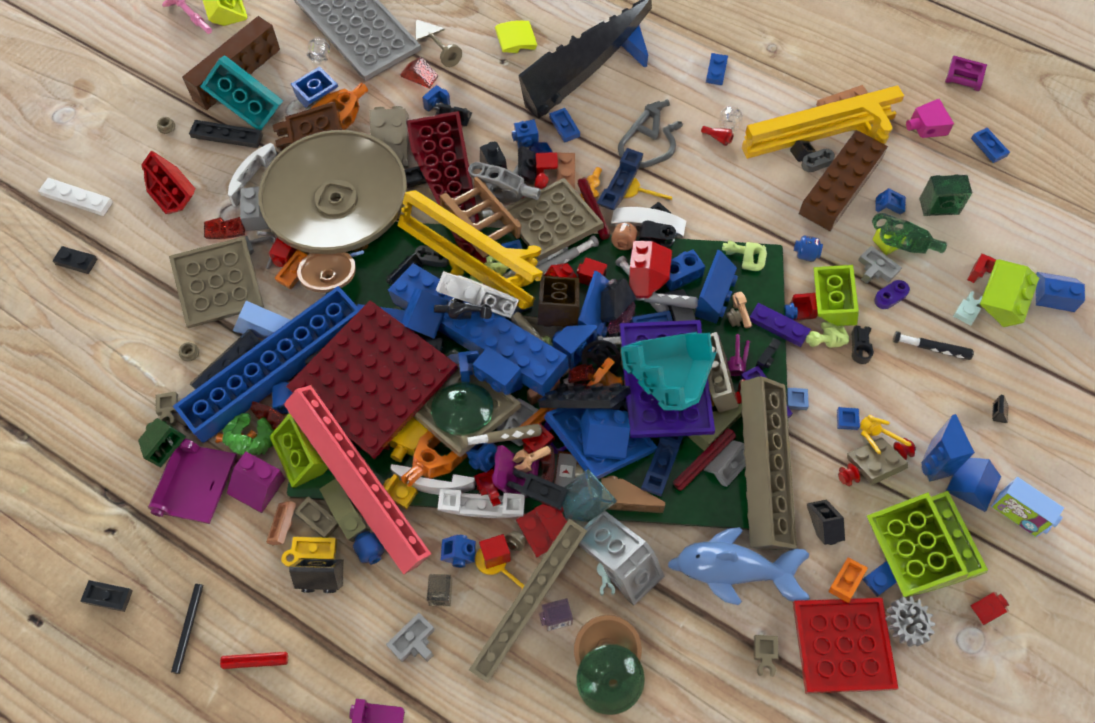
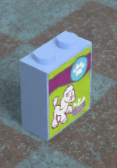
(1028, 507)

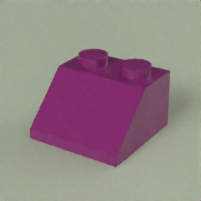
(254, 482)

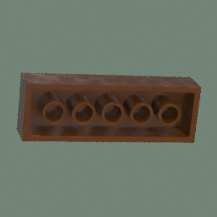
(246, 48)
(842, 180)

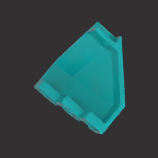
(671, 367)

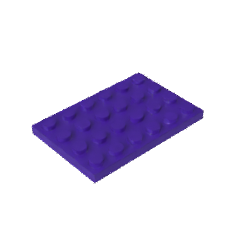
(644, 413)

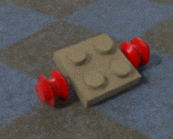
(876, 466)

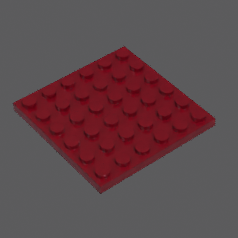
(375, 377)

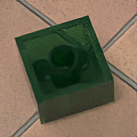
(945, 195)

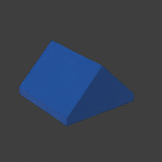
(420, 313)
(975, 482)

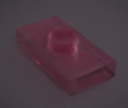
(625, 317)

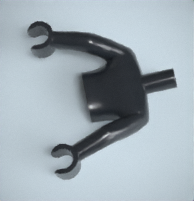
(458, 310)

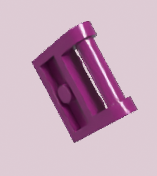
(968, 69)

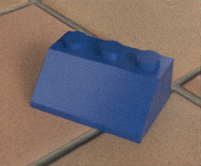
(716, 289)
(591, 308)
(947, 451)

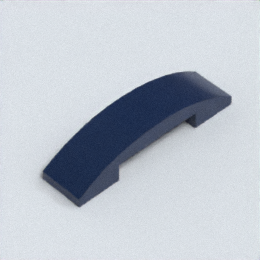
(622, 180)
(661, 465)

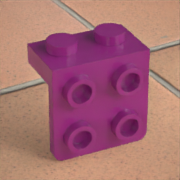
(504, 468)
(375, 713)

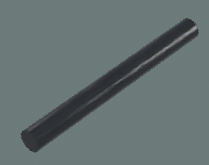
(187, 628)

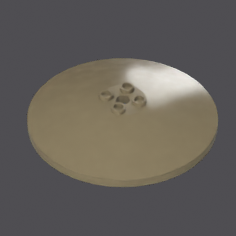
(327, 165)

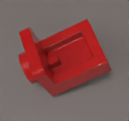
(561, 270)
(990, 607)

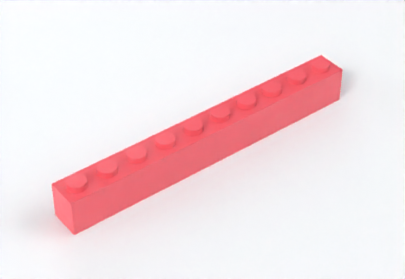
(357, 479)

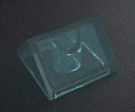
(586, 498)

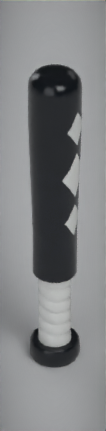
(940, 347)

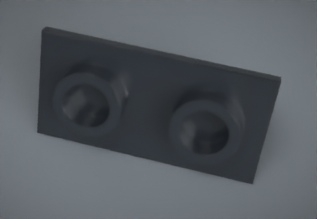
(465, 114)
(391, 279)

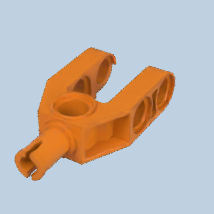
(347, 103)
(427, 461)

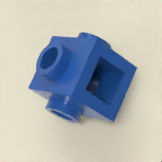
(525, 133)
(482, 456)
(458, 550)

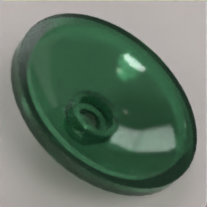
(463, 415)
(600, 667)

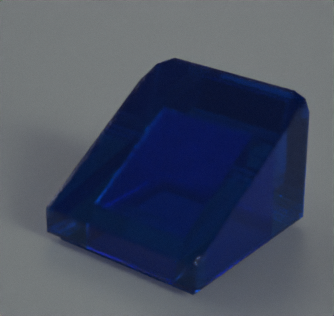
(540, 147)

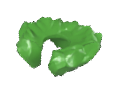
(241, 443)

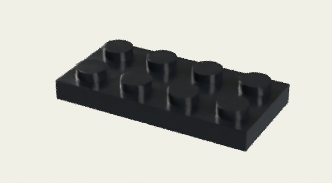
(584, 396)

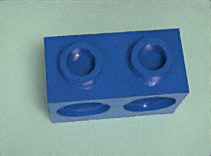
(685, 273)

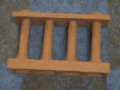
(489, 200)

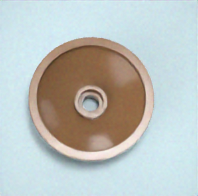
(326, 271)
(608, 630)

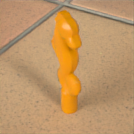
(594, 181)

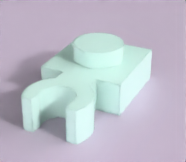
(968, 309)

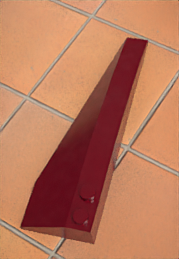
(443, 160)

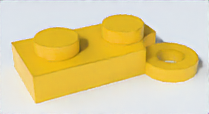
(310, 549)

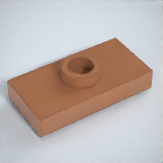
(281, 523)

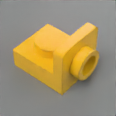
(400, 492)

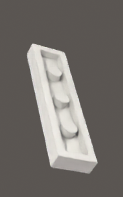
(75, 196)

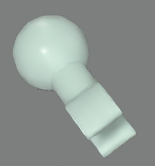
(605, 579)

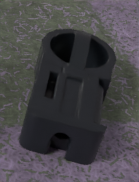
(860, 342)

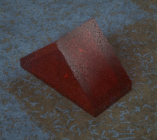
(420, 73)

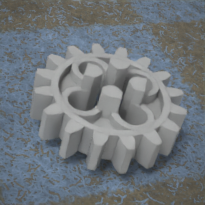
(912, 635)

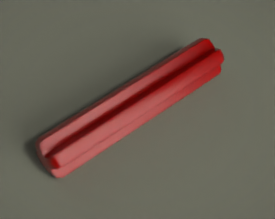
(254, 660)

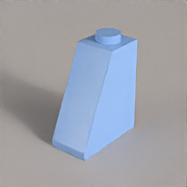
(258, 320)

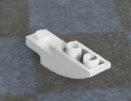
(476, 293)

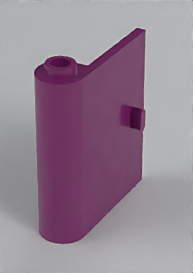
(192, 482)

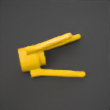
(872, 427)

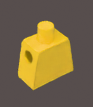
(407, 440)

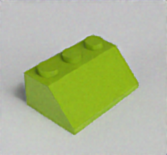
(1009, 292)
(836, 294)
(296, 453)

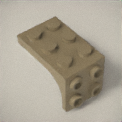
(391, 128)

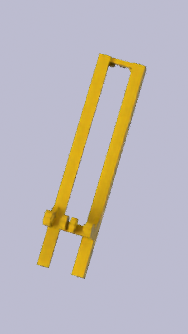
(825, 121)
(518, 260)

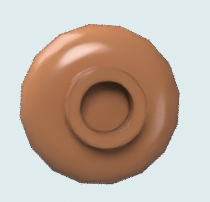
(624, 235)

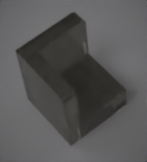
(439, 590)

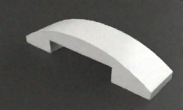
(248, 168)
(637, 215)
(433, 486)
(480, 506)

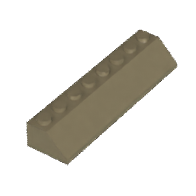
(768, 465)

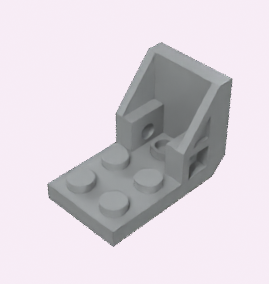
(624, 556)

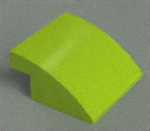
(926, 544)

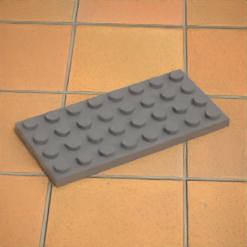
(362, 33)

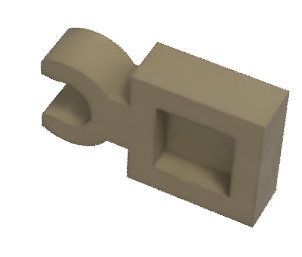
(165, 407)
(766, 650)

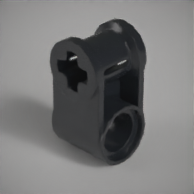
(656, 232)

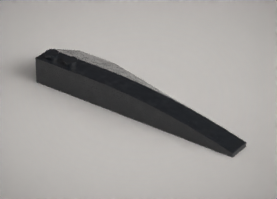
(561, 72)

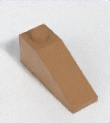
(631, 497)

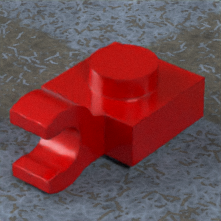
(485, 486)

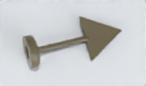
(450, 54)

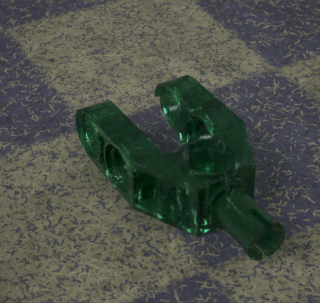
(917, 238)

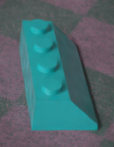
(241, 93)

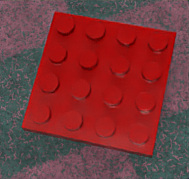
(844, 645)

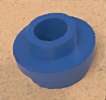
(791, 311)

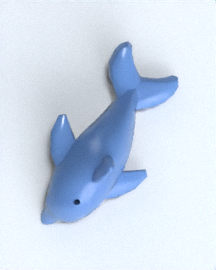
(725, 564)

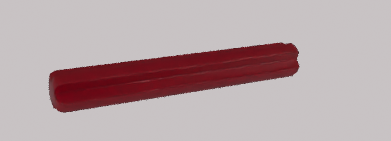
(592, 203)
(704, 459)

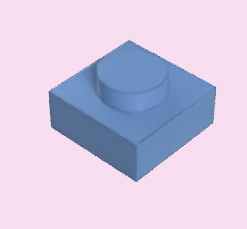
(797, 398)

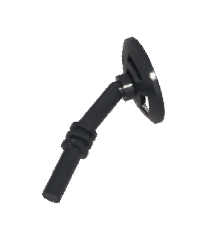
(602, 352)

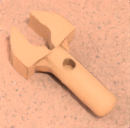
(739, 302)
(529, 458)

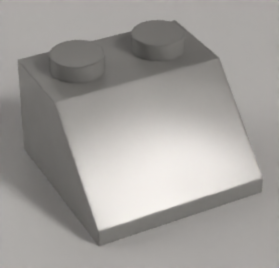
(250, 210)

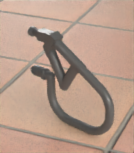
(654, 111)

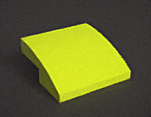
(515, 35)

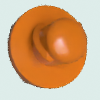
(604, 375)

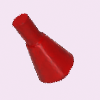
(720, 134)

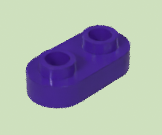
(893, 294)

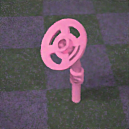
(195, 17)

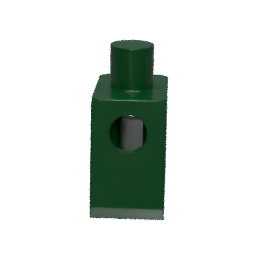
(159, 442)

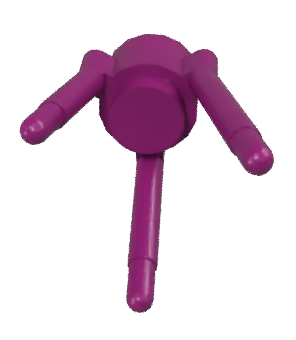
(736, 364)

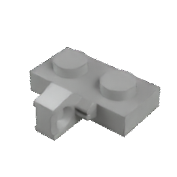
(878, 265)
(412, 639)

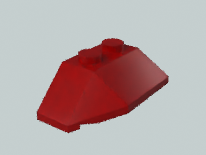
(166, 183)
(649, 268)

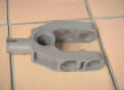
(511, 183)

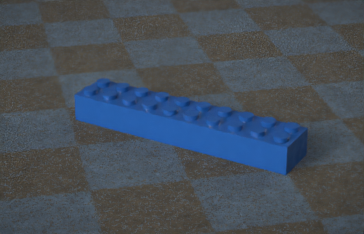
(539, 362)
(265, 365)

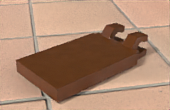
(307, 123)

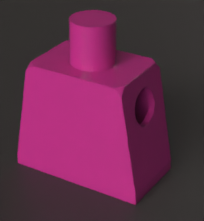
(931, 120)

